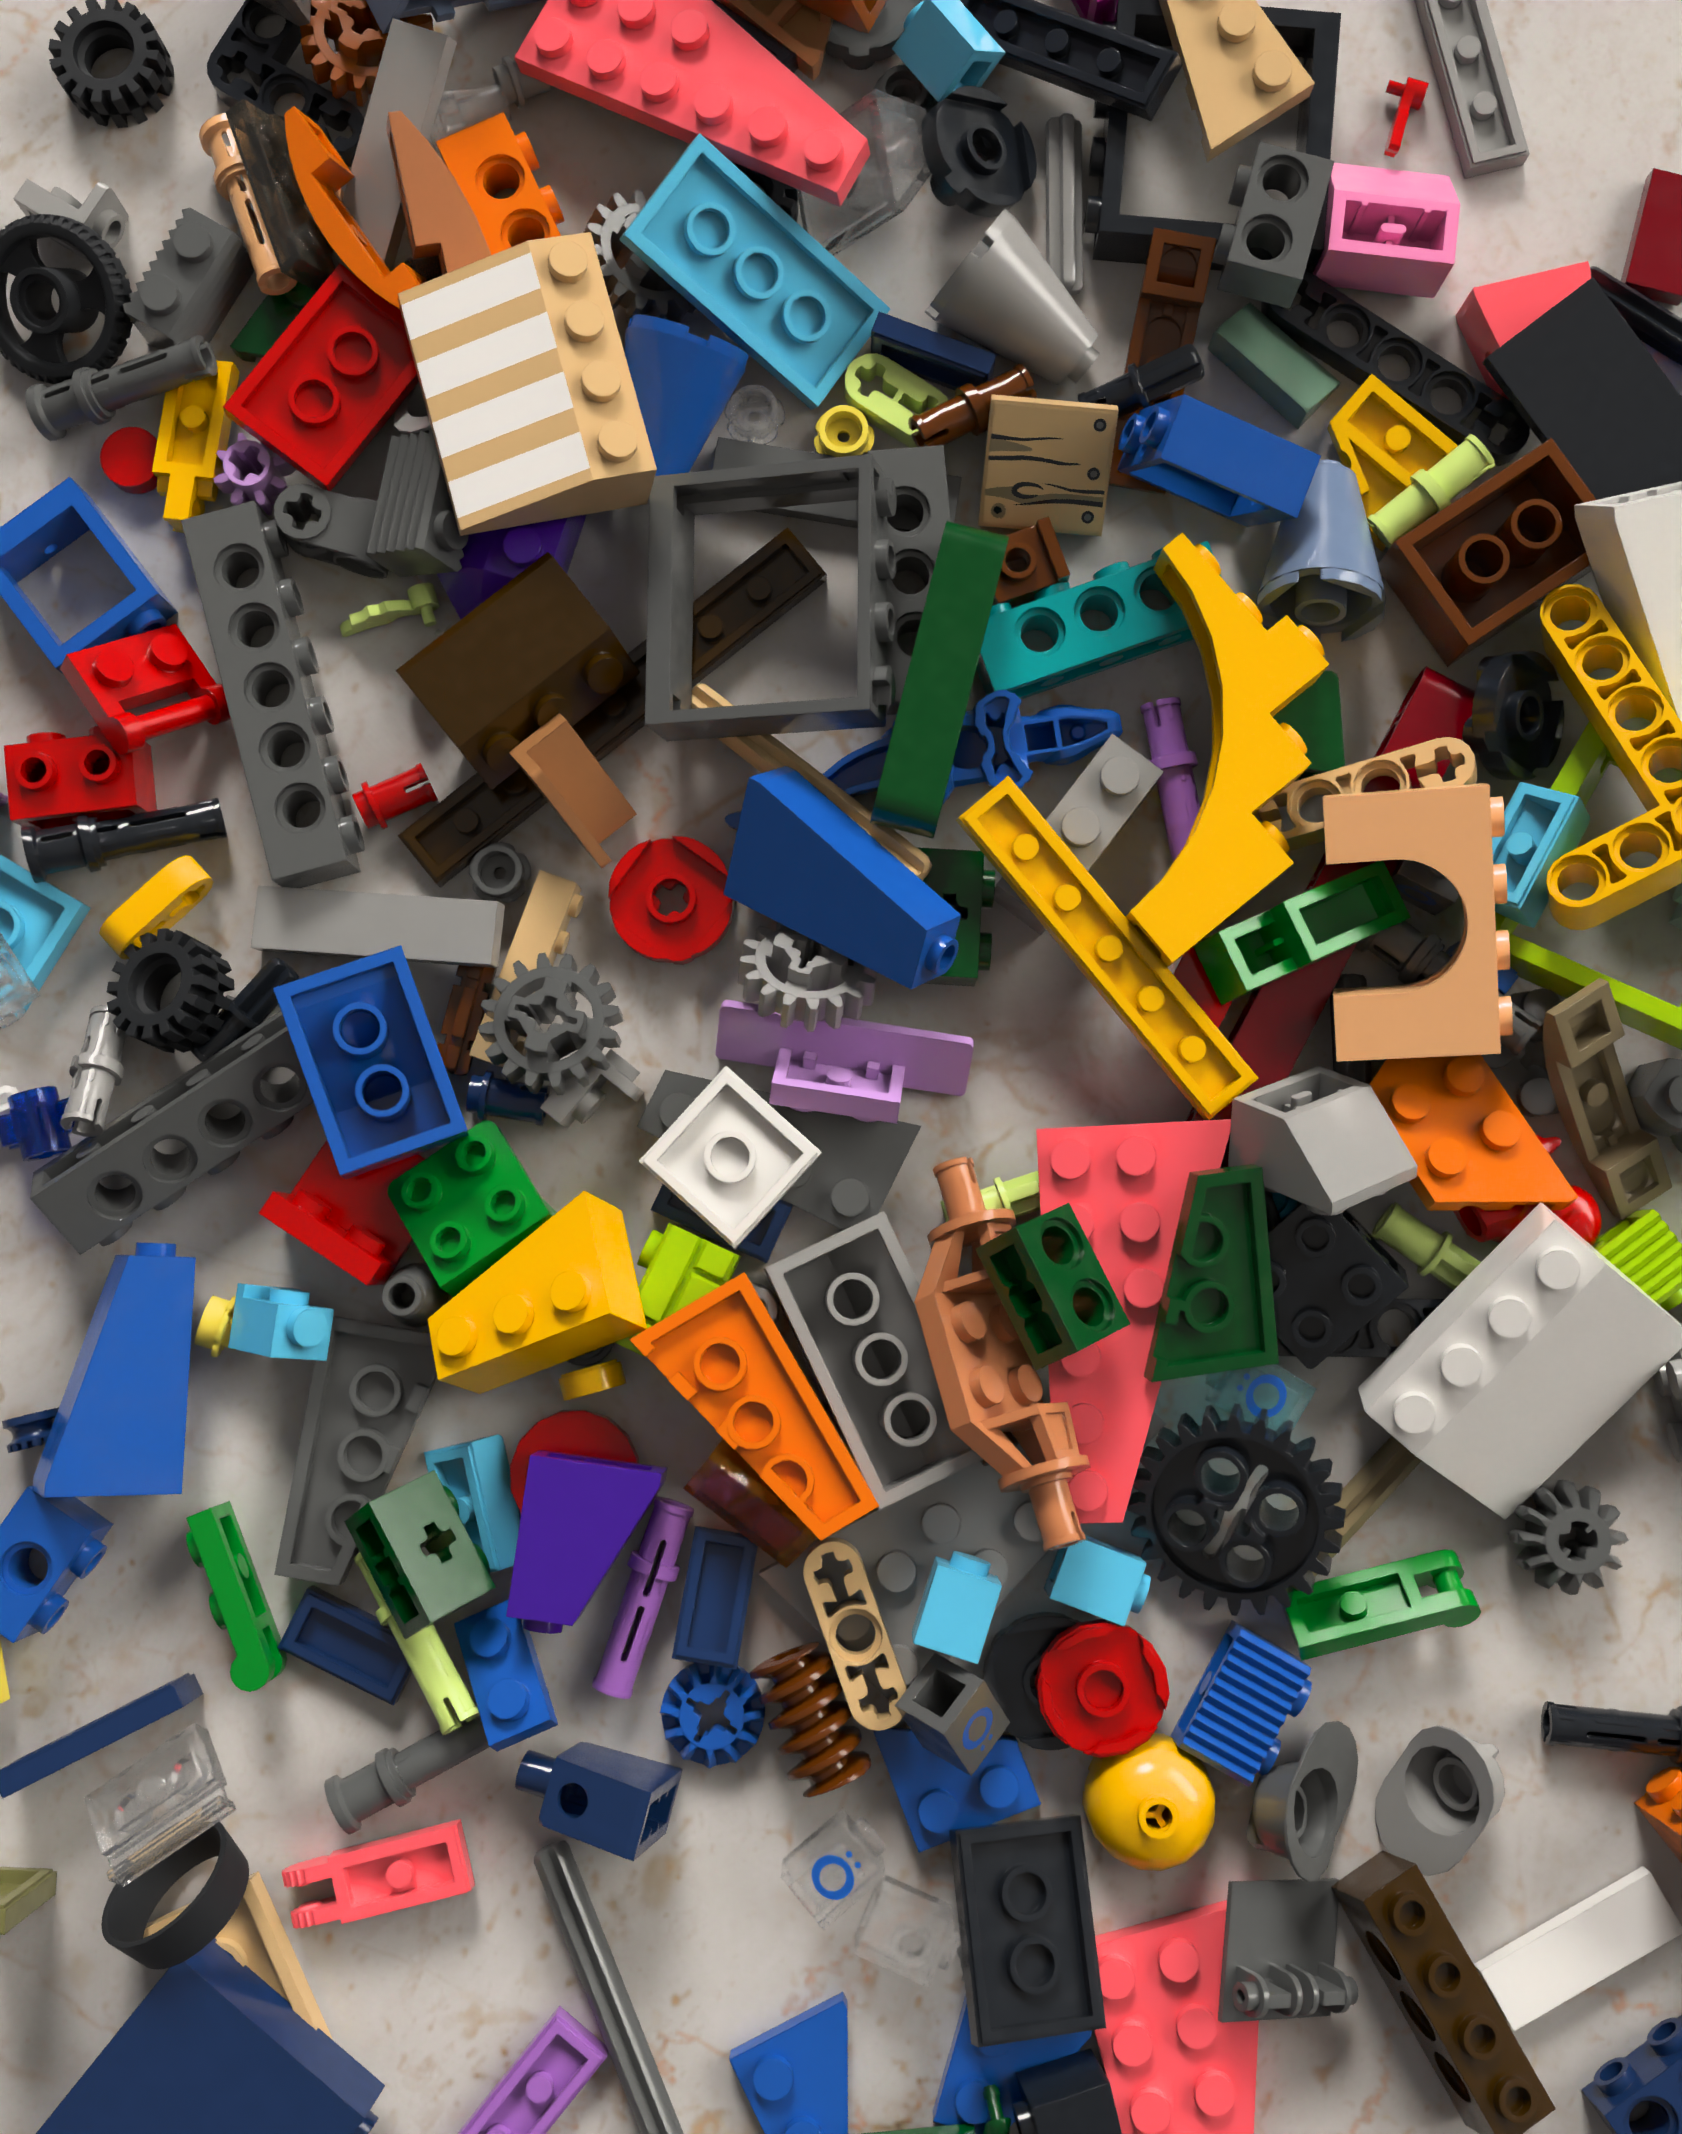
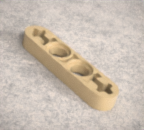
(1356, 776)

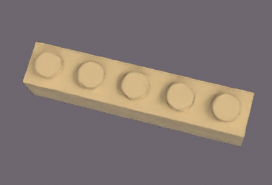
(539, 931)

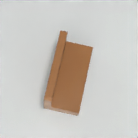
(574, 785)

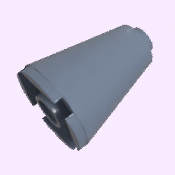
(1325, 562)

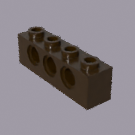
(1442, 1996)

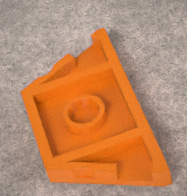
(1467, 1136)

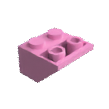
(1389, 230)

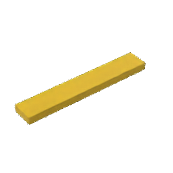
(1107, 948)

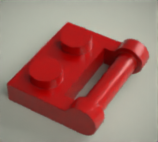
(141, 672)

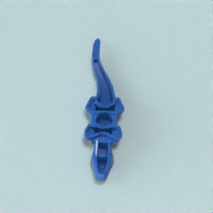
(990, 746)

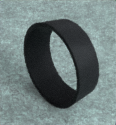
(132, 1905)

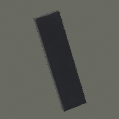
(1079, 54)

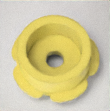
(843, 420)
(216, 1325)

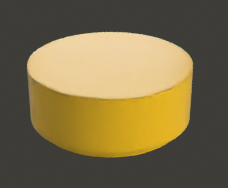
(591, 1379)

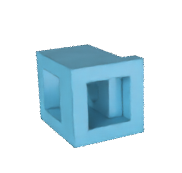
(279, 1323)

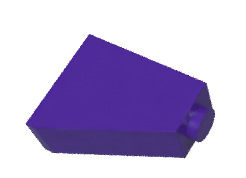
(572, 1532)

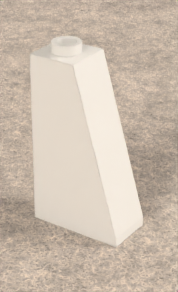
(1638, 571)

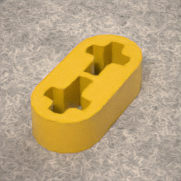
(157, 904)

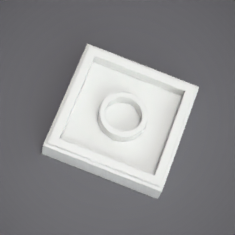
(730, 1157)

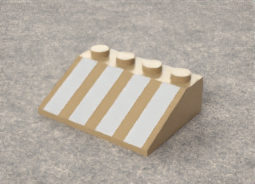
(528, 387)

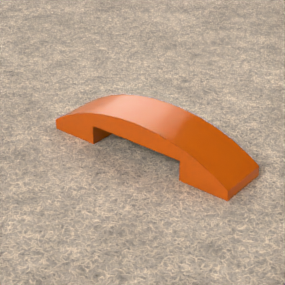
(319, 176)

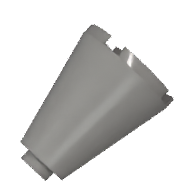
(1017, 306)

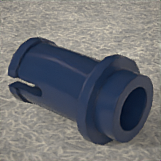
(505, 1100)

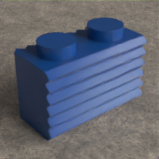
(1243, 1704)

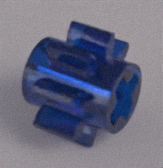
(35, 1124)

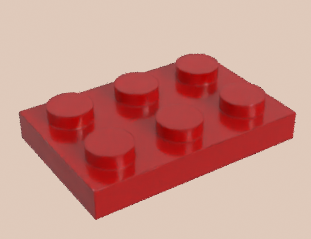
(328, 380)

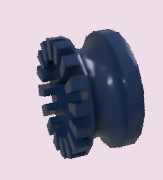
(30, 1429)

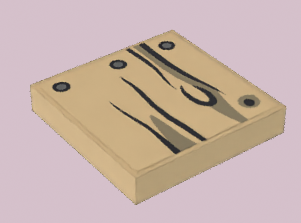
(1047, 463)

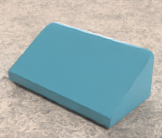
(1538, 831)
(481, 1483)

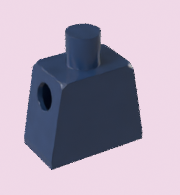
(602, 1796)

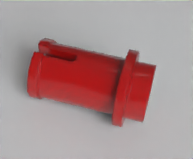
(389, 797)

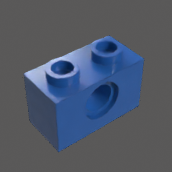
(71, 1542)

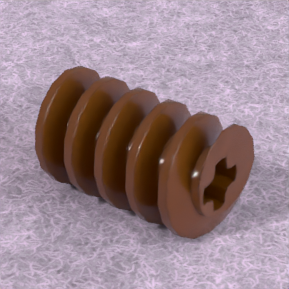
(813, 1719)

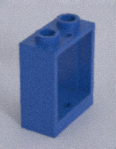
(1217, 461)
(46, 530)

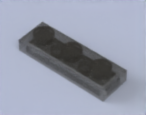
(289, 224)

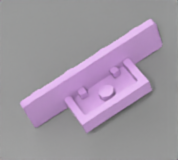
(844, 1069)

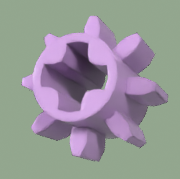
(242, 466)

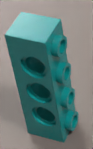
(1077, 649)

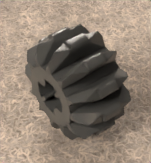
(1579, 1557)

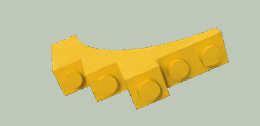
(1252, 757)

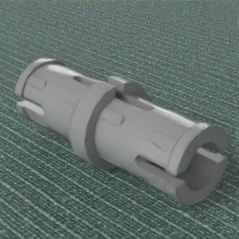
(94, 1074)

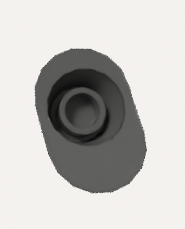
(1305, 1800)

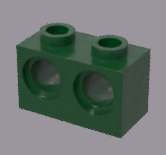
(1052, 1286)

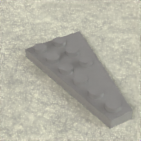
(899, 1549)

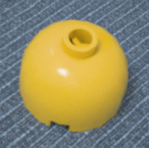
(1125, 1788)

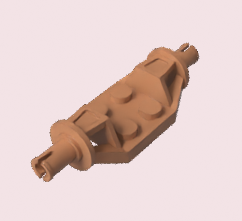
(985, 1369)

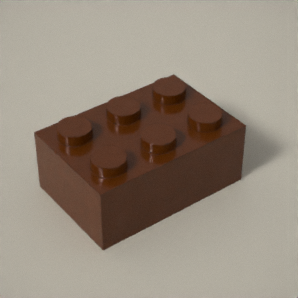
(1492, 553)

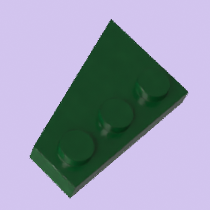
(1218, 1281)

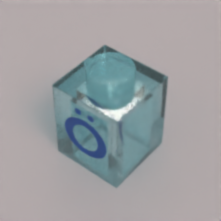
(1259, 1388)

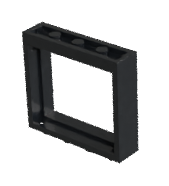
(1128, 237)

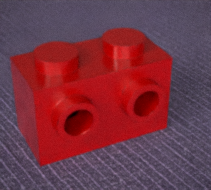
(65, 778)

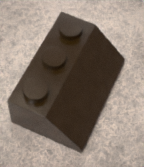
(516, 666)

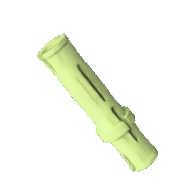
(429, 1664)

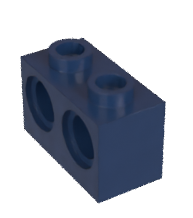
(1645, 2074)

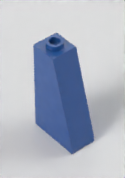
(835, 883)
(129, 1387)

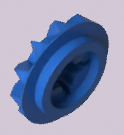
(720, 1743)

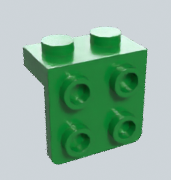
(468, 1206)

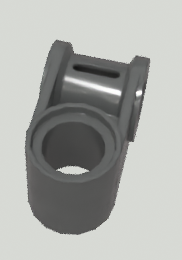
(340, 533)

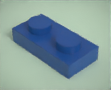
(505, 1676)

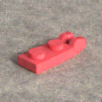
(385, 1875)

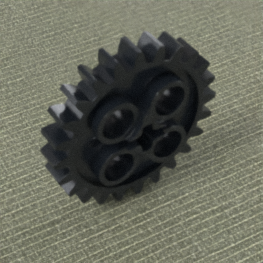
(1289, 1540)

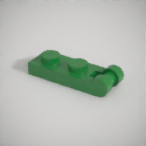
(237, 1596)
(1380, 1604)

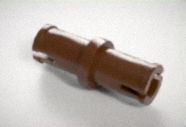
(968, 409)

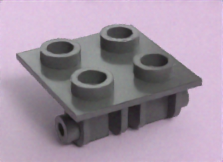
(1282, 1952)

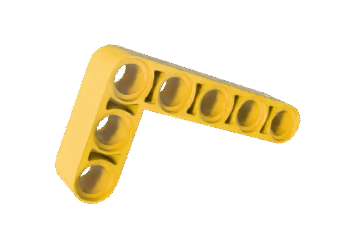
(1636, 753)

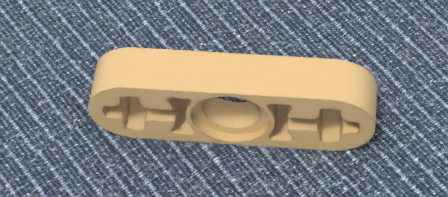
(888, 1673)

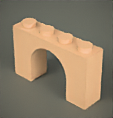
(1459, 1004)

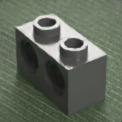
(1276, 226)

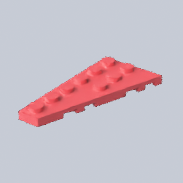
(694, 73)
(1128, 1199)
(1162, 2037)

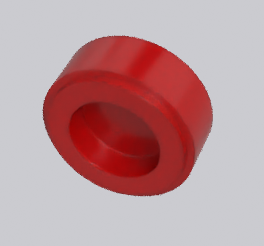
(129, 459)

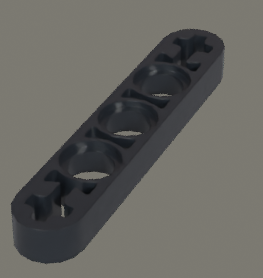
(1426, 367)

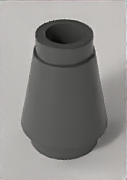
(427, 1300)

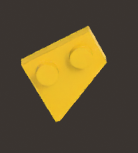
(1384, 443)

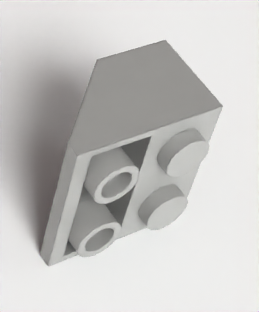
(1320, 1140)

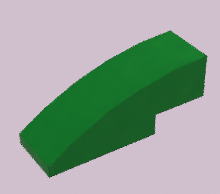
(1301, 931)

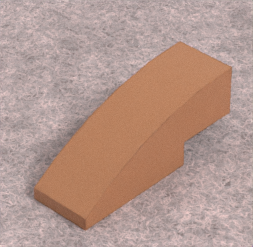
(432, 201)

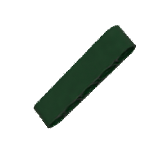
(939, 680)

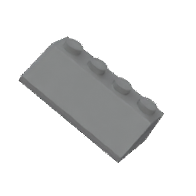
(869, 1356)

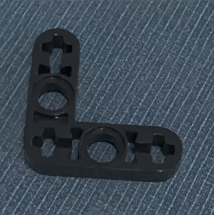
(267, 67)

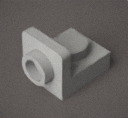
(99, 211)
(582, 1101)

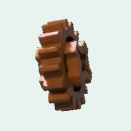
(355, 39)

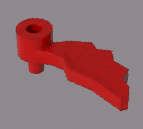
(1411, 97)

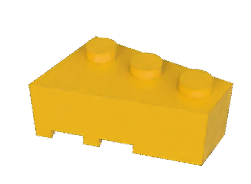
(542, 1302)

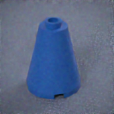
(679, 386)

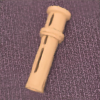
(240, 194)

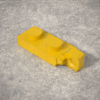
(188, 440)

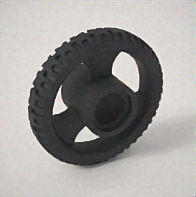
(78, 294)

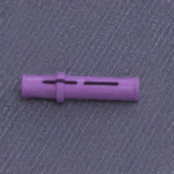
(1171, 754)
(619, 1669)

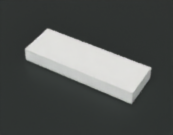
(1579, 1948)

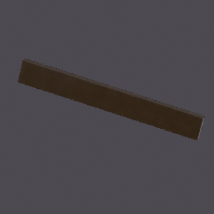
(723, 624)

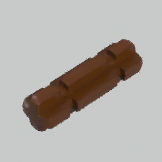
(464, 1017)

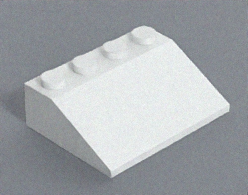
(1521, 1363)

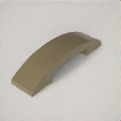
(1596, 1101)

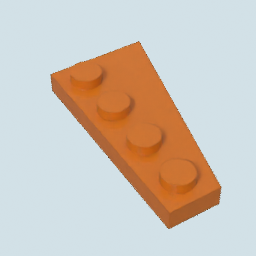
(750, 1388)

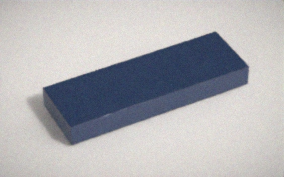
(98, 1734)

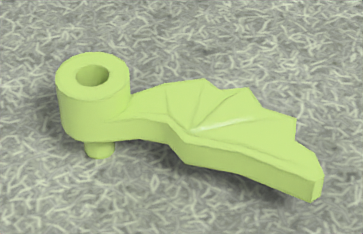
(421, 601)

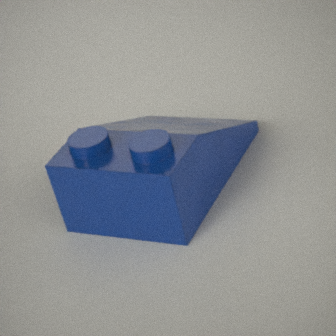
(371, 1062)

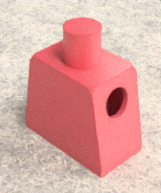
(1505, 308)

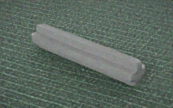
(1064, 200)

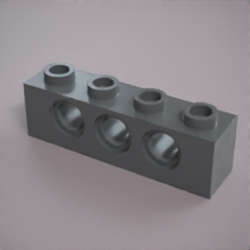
(921, 488)

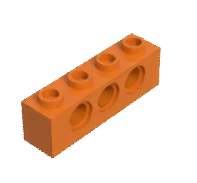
(492, 159)

